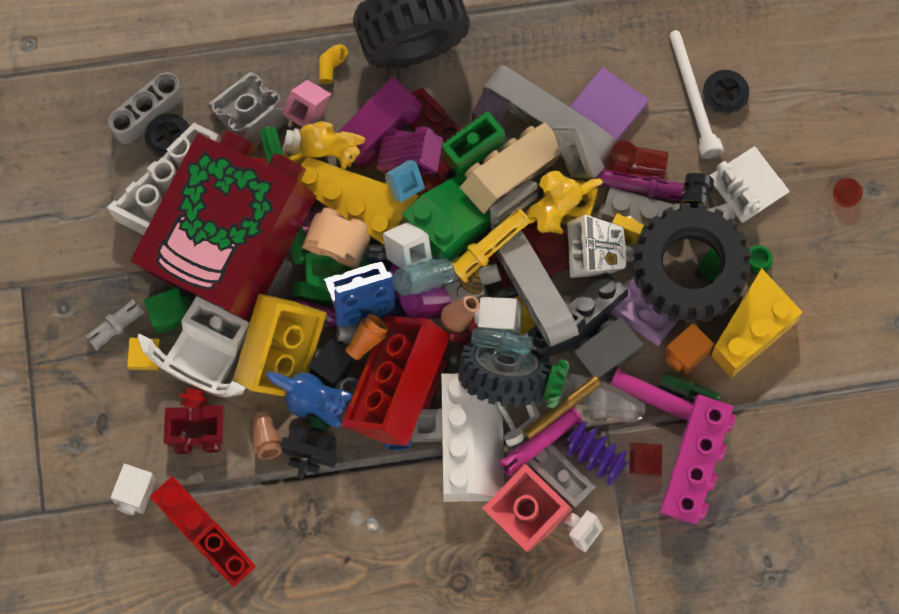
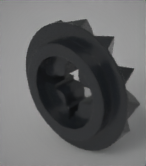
(728, 80)
(154, 132)

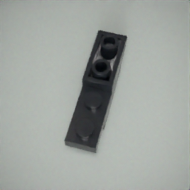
(589, 312)

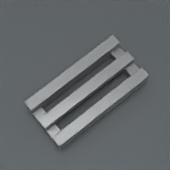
(521, 197)

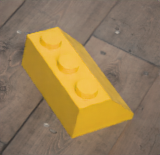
(278, 340)

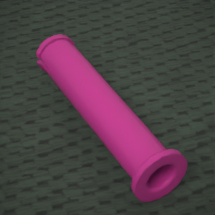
(652, 395)
(531, 448)

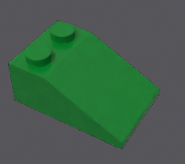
(448, 218)

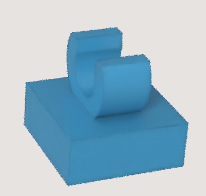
(405, 180)

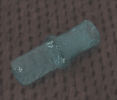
(503, 341)

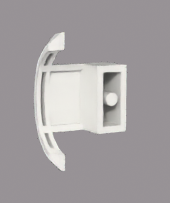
(204, 349)

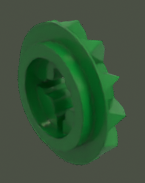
(556, 383)

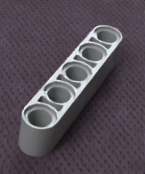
(538, 106)
(537, 290)

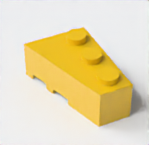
(756, 324)

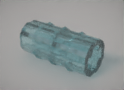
(423, 276)

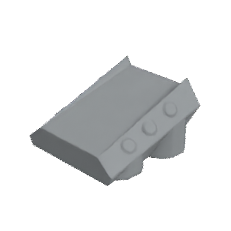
(249, 108)

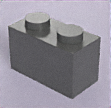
(607, 350)

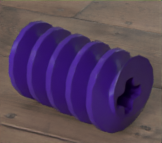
(596, 452)

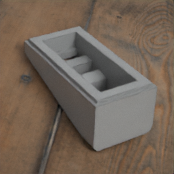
(579, 158)

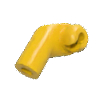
(330, 60)

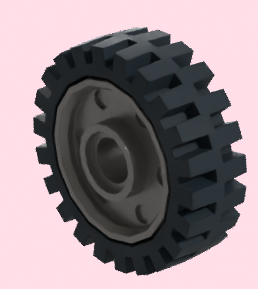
(503, 376)

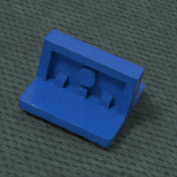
(361, 293)

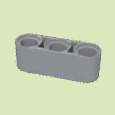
(151, 95)

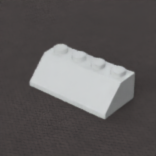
(470, 444)

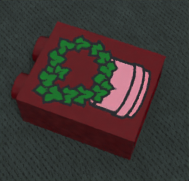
(225, 223)

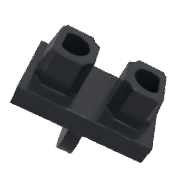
(322, 454)

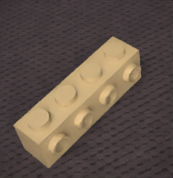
(512, 167)

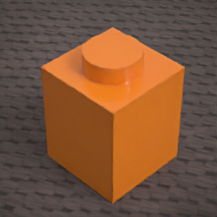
(688, 349)

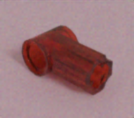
(641, 160)

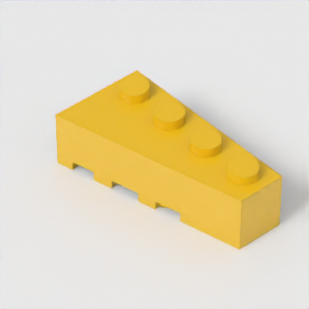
(355, 197)

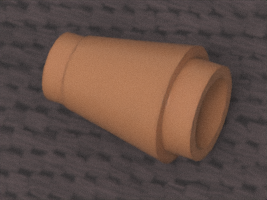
(459, 313)
(265, 436)

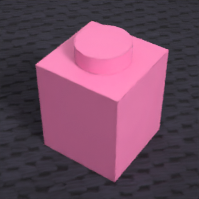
(306, 103)

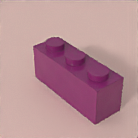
(381, 117)

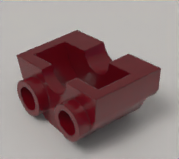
(194, 428)

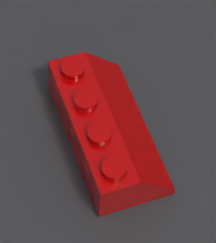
(396, 380)

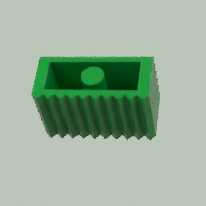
(473, 143)

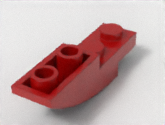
(202, 532)

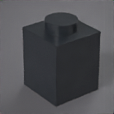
(332, 363)

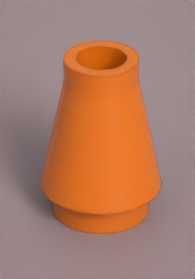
(367, 335)

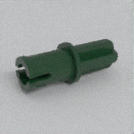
(685, 387)

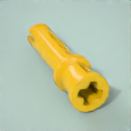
(478, 254)

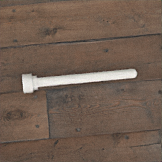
(709, 145)

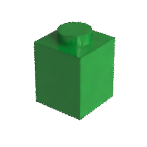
(167, 310)

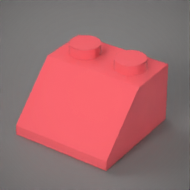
(527, 508)

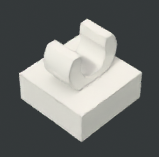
(583, 529)

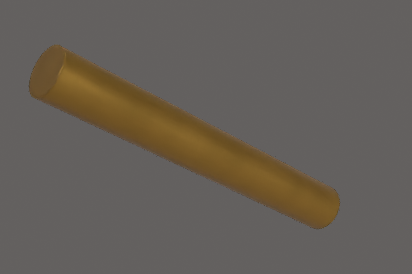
(562, 407)

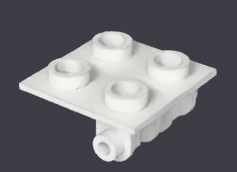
(748, 184)

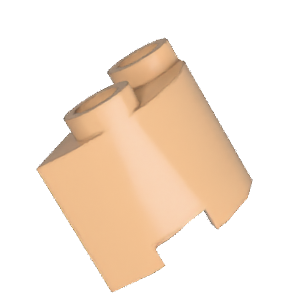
(337, 238)

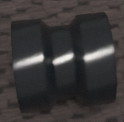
(697, 189)

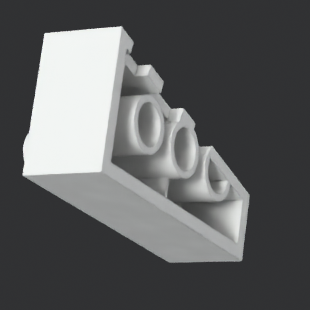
(143, 198)

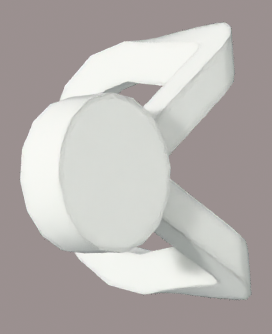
(516, 435)

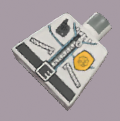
(597, 247)

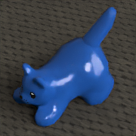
(308, 395)

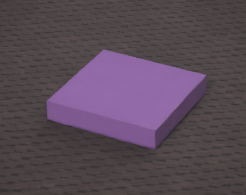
(610, 103)

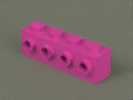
(696, 460)

